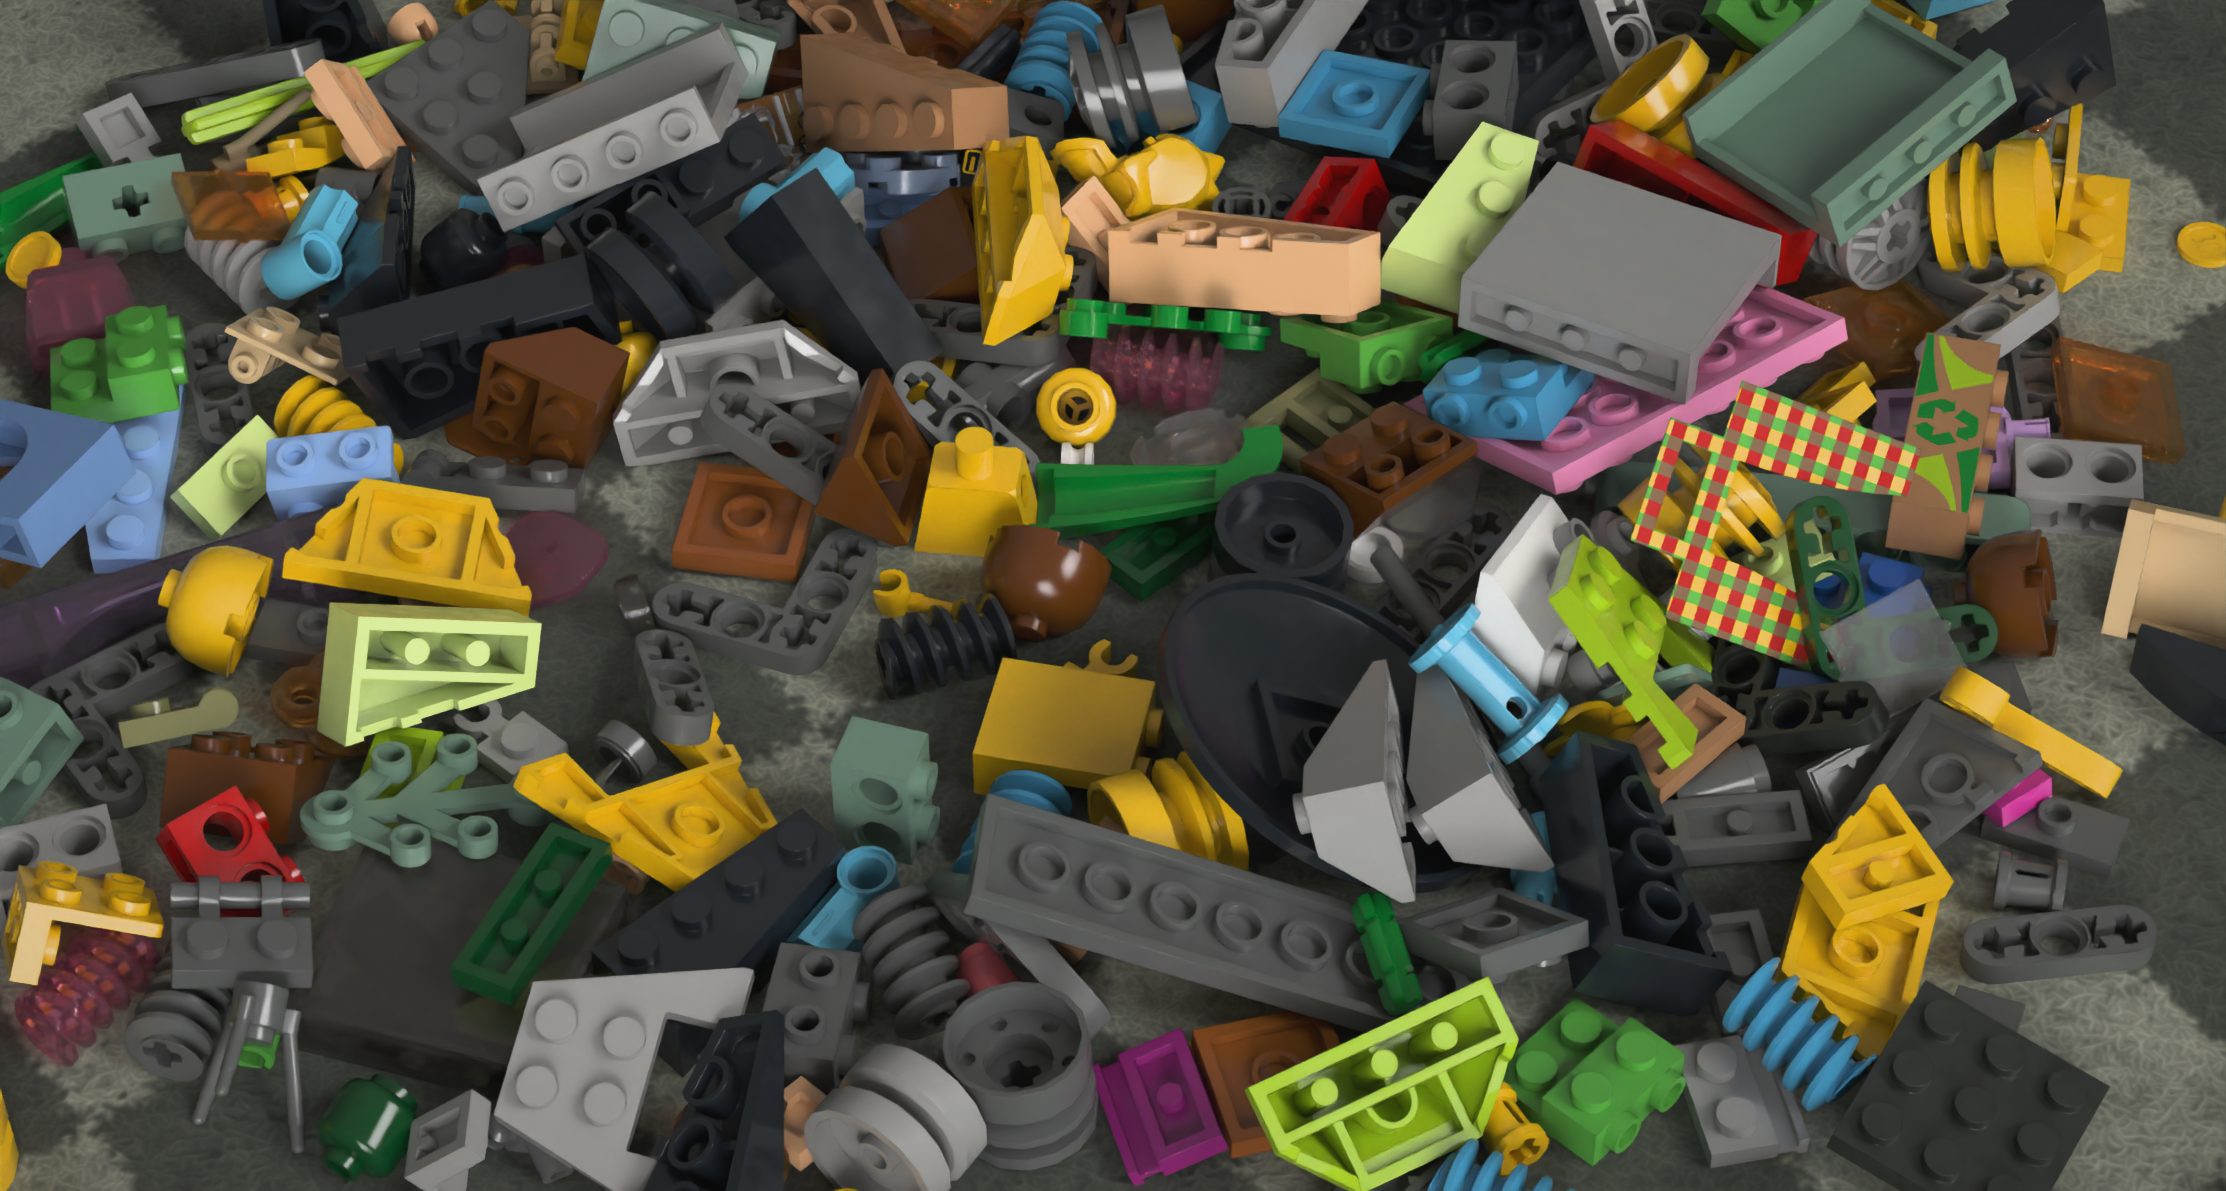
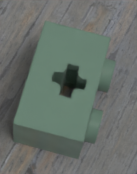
(100, 204)

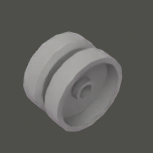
(895, 1125)

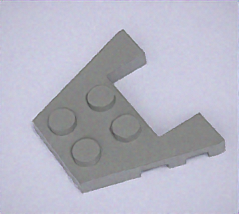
(590, 1057)

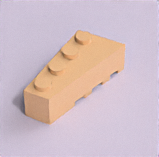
(1245, 264)

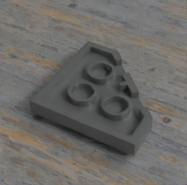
(459, 94)

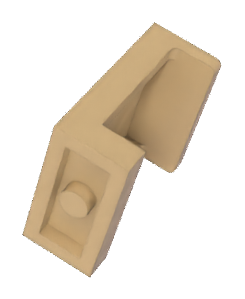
(2170, 575)

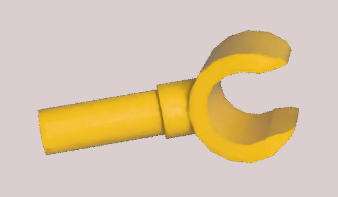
(897, 596)

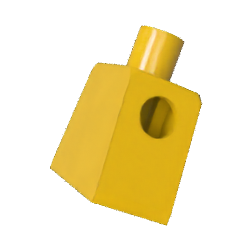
(974, 493)

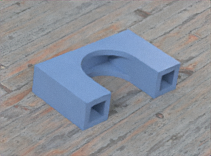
(59, 478)

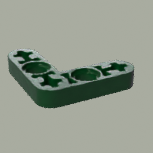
(1847, 569)

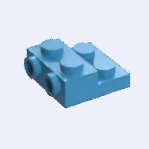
(1504, 395)

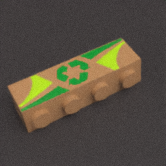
(1951, 426)

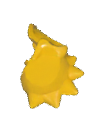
(1160, 177)

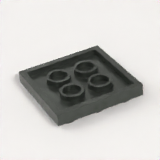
(1965, 1105)

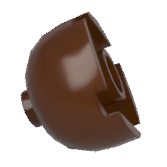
(1043, 583)
(2016, 585)

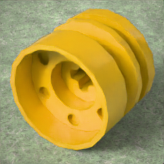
(2002, 204)
(1744, 506)
(1172, 811)

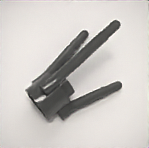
(254, 1018)

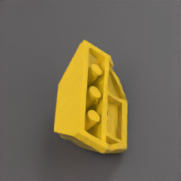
(1017, 237)

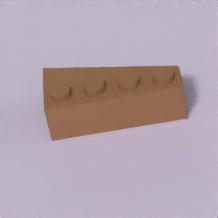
(885, 100)

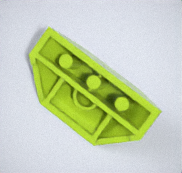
(1392, 1092)

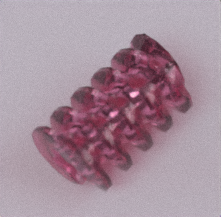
(1157, 371)
(82, 990)

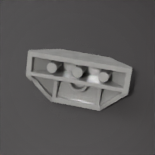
(773, 359)

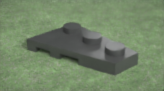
(1947, 771)

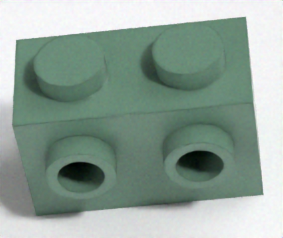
(33, 748)

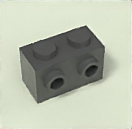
(821, 1001)

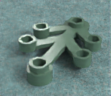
(343, 818)

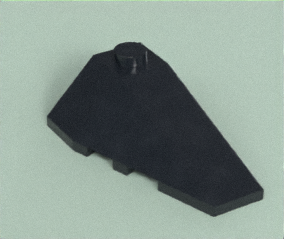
(378, 249)
(733, 1113)

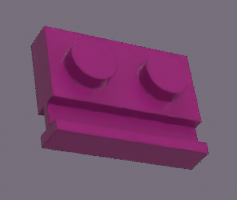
(1159, 1108)

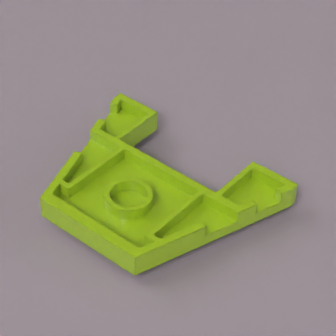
(1627, 628)

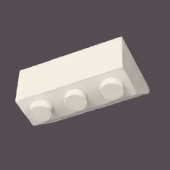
(1514, 603)

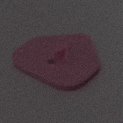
(559, 573)

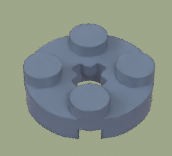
(905, 174)

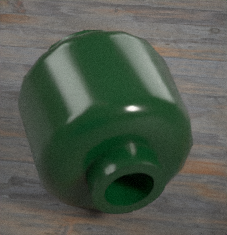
(366, 1128)

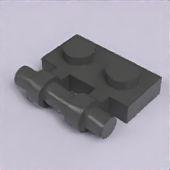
(225, 950)

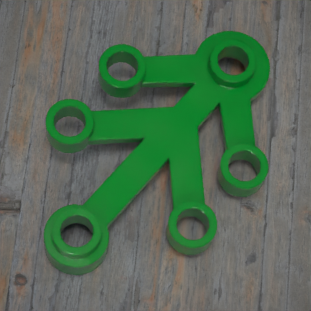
(1092, 318)

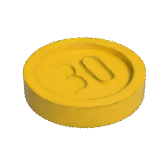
(2203, 244)
(32, 253)

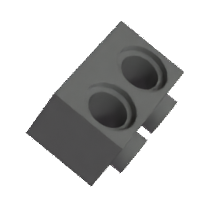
(1470, 87)

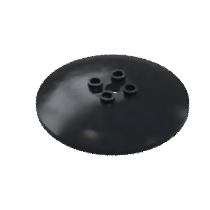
(1255, 681)

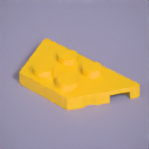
(413, 547)
(1858, 971)

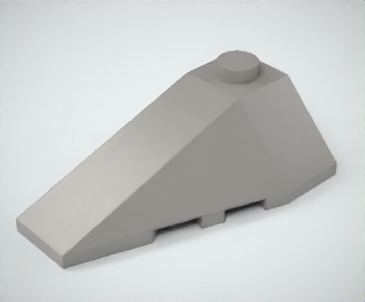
(1462, 785)
(1357, 790)

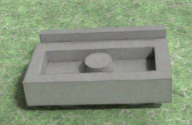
(1738, 1104)

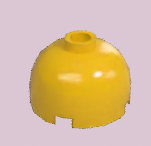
(215, 605)

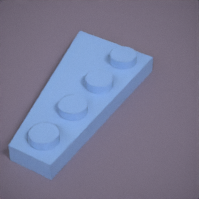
(134, 519)

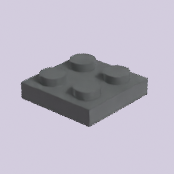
(1493, 935)

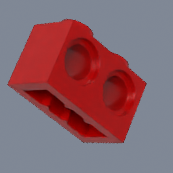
(1342, 195)
(252, 852)

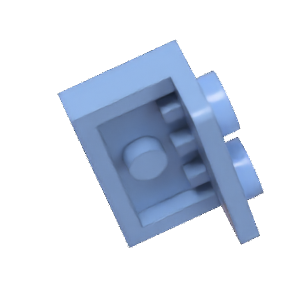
(323, 467)

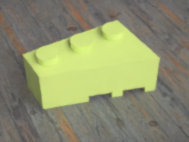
(1459, 217)
(416, 661)

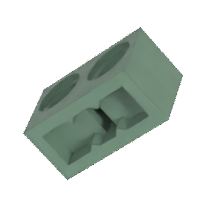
(884, 789)

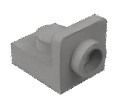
(448, 1143)

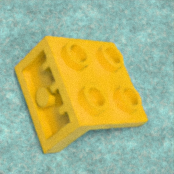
(2088, 203)
(59, 894)

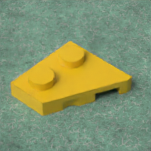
(1875, 865)

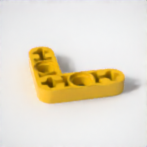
(1989, 705)

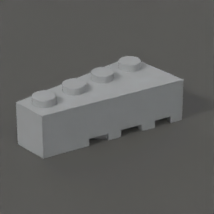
(1272, 51)

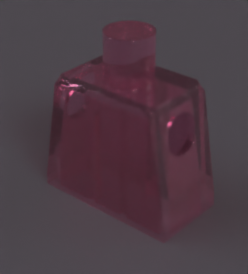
(72, 303)

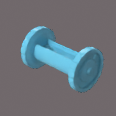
(1488, 683)

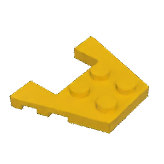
(664, 827)

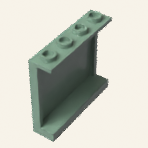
(1845, 115)

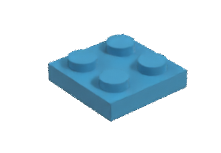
(1355, 103)

